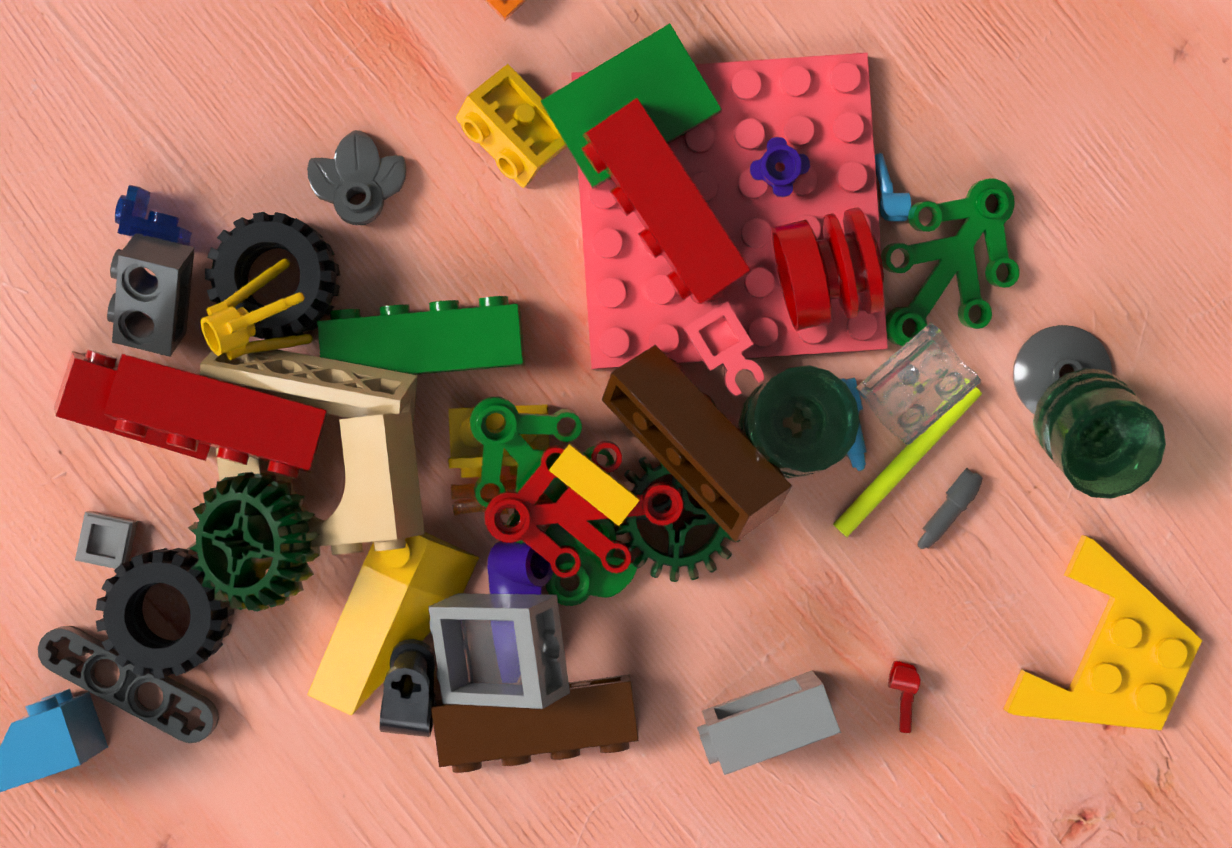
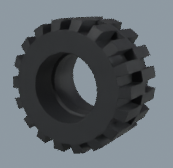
(267, 232)
(129, 631)

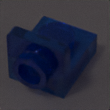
(131, 214)

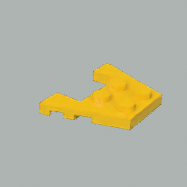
(1131, 660)

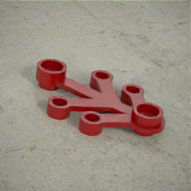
(572, 514)

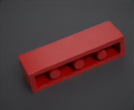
(665, 202)
(214, 414)

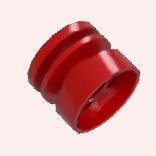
(828, 268)

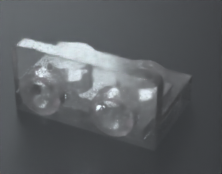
(918, 384)

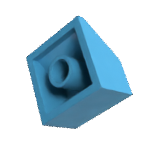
(50, 739)

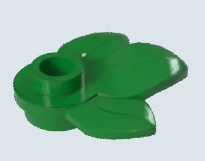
(593, 576)

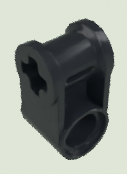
(409, 690)

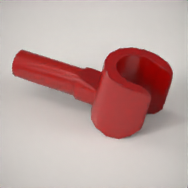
(906, 679)

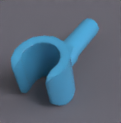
(892, 205)

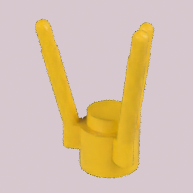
(230, 328)

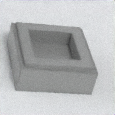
(105, 540)

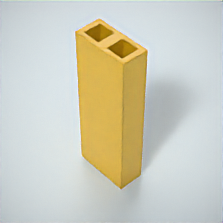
(594, 484)

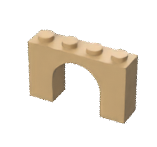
(380, 486)

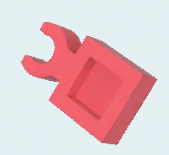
(720, 341)

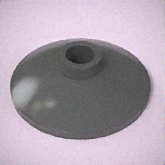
(1046, 352)

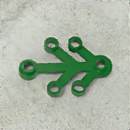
(955, 256)
(528, 459)

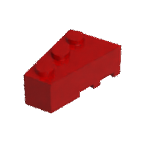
(86, 394)

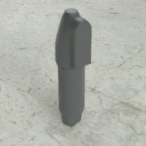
(958, 497)

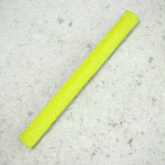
(901, 466)

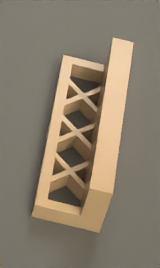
(319, 382)

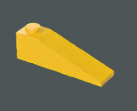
(383, 609)

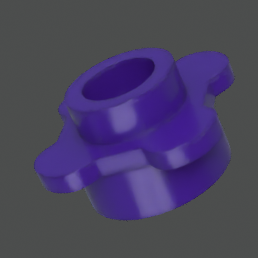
(777, 152)

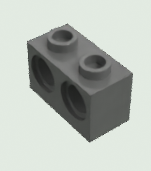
(160, 296)

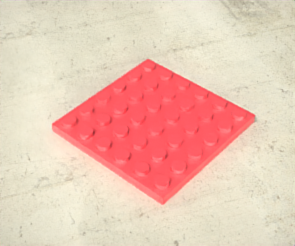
(821, 112)

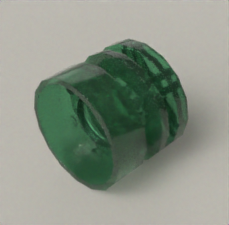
(817, 403)
(1099, 433)

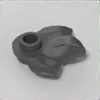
(356, 171)

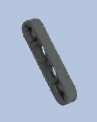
(125, 691)

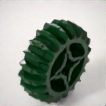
(249, 528)
(675, 556)

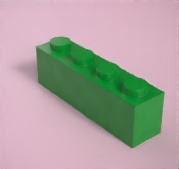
(427, 341)

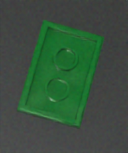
(655, 73)

